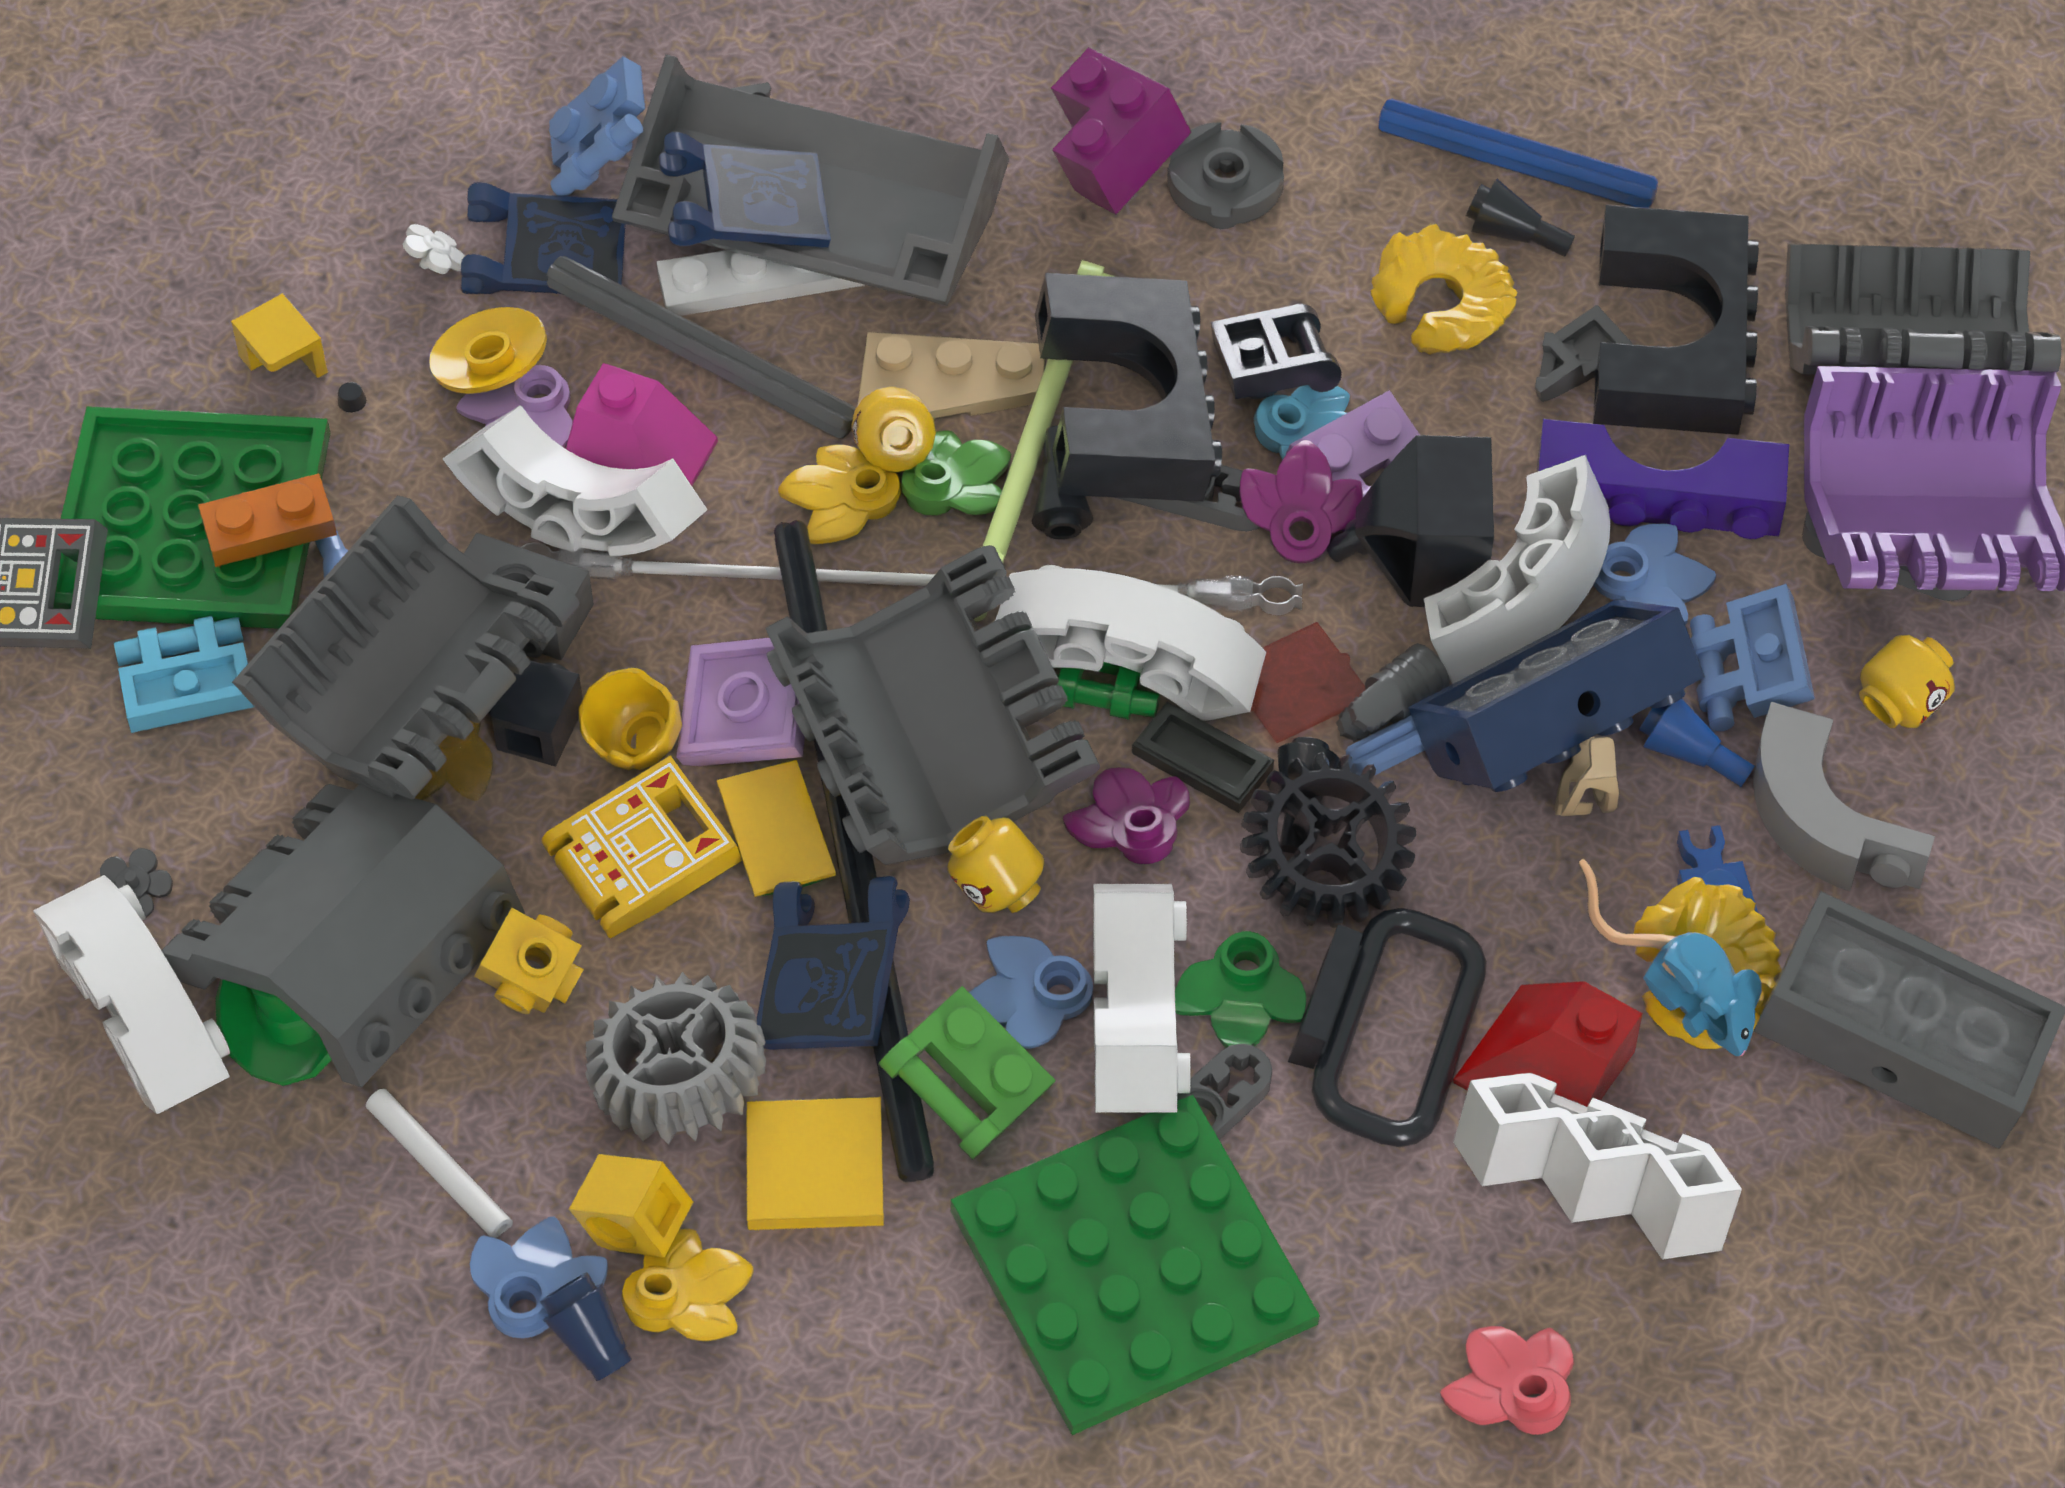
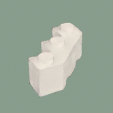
(1598, 1162)

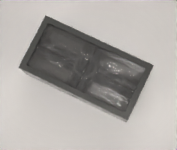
(1911, 1020)

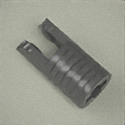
(1392, 690)

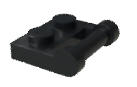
(1257, 359)

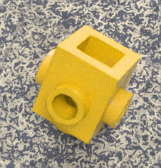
(537, 940)

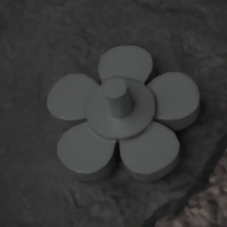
(139, 876)

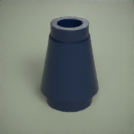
(587, 1325)

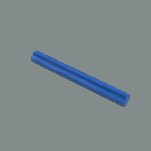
(1518, 154)

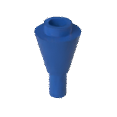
(1685, 736)

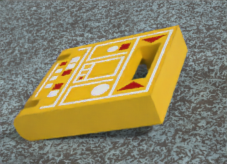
(633, 852)

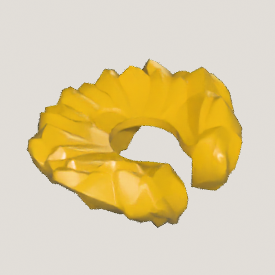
(1467, 269)
(1727, 919)

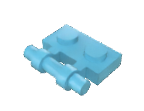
(184, 685)

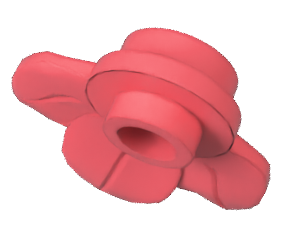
(1507, 1372)

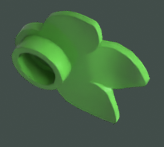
(956, 476)

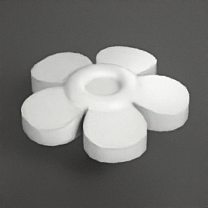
(435, 249)

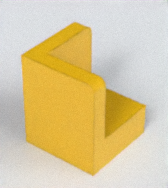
(277, 336)

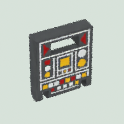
(29, 581)

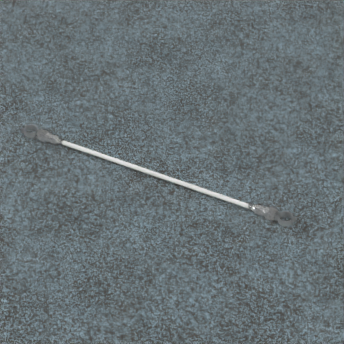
(1228, 593)

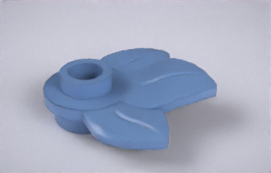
(1655, 570)
(1020, 989)
(529, 1271)

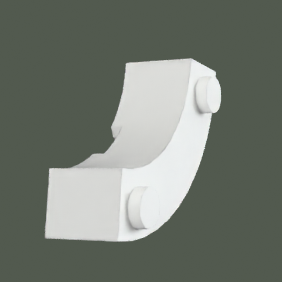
(568, 498)
(1536, 583)
(1170, 639)
(118, 965)
(1137, 1021)

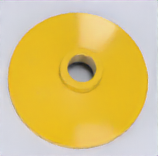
(488, 350)

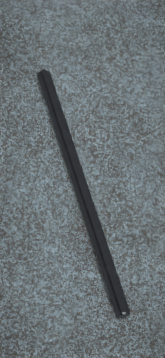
(856, 870)

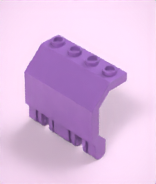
(1933, 477)

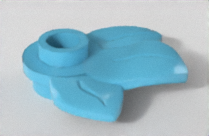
(1305, 412)

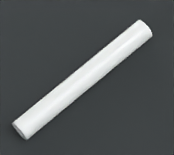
(438, 1163)

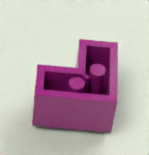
(1119, 129)

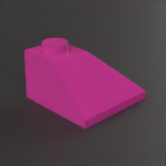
(637, 425)

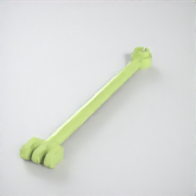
(1030, 446)

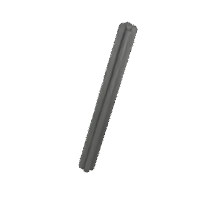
(701, 347)

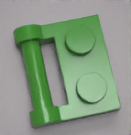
(980, 1059)

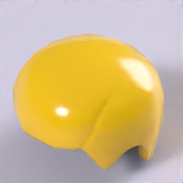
(629, 704)

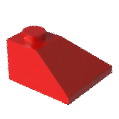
(1561, 1034)

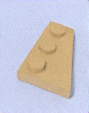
(953, 372)

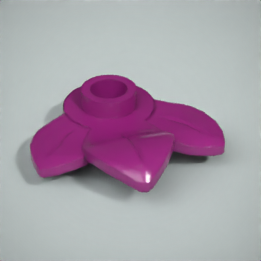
(1297, 493)
(1131, 815)

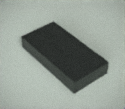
(1203, 756)

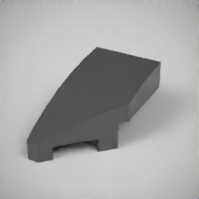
(1573, 353)

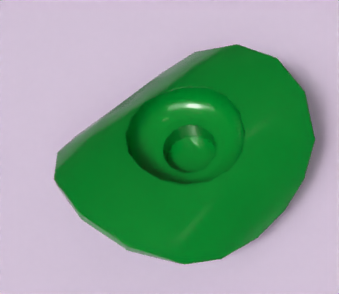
(268, 1035)

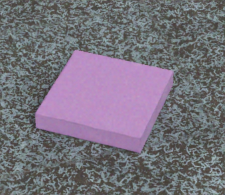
(736, 707)

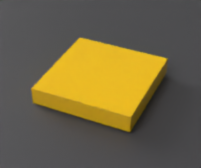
(814, 1163)

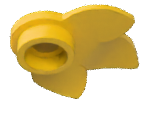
(838, 494)
(694, 1289)

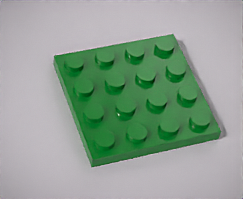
(144, 483)
(1133, 1264)

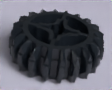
(1341, 860)

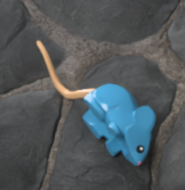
(1695, 977)

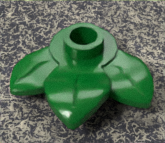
(1240, 999)

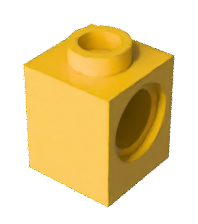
(631, 1205)

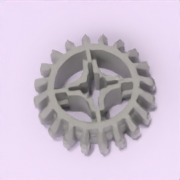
(673, 1079)

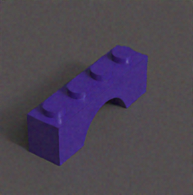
(1733, 491)

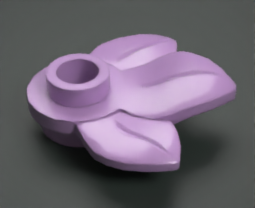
(546, 412)

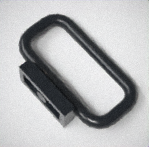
(1338, 1006)

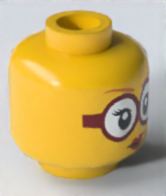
(893, 429)
(1907, 681)
(995, 865)

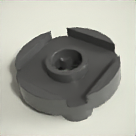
(1226, 200)

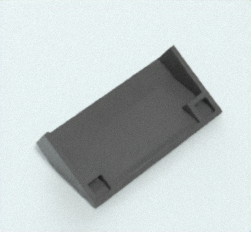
(895, 200)

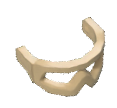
(1590, 768)

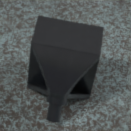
(1426, 516)

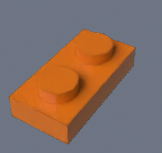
(267, 519)

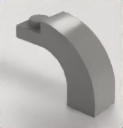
(1813, 822)

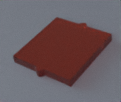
(1303, 683)

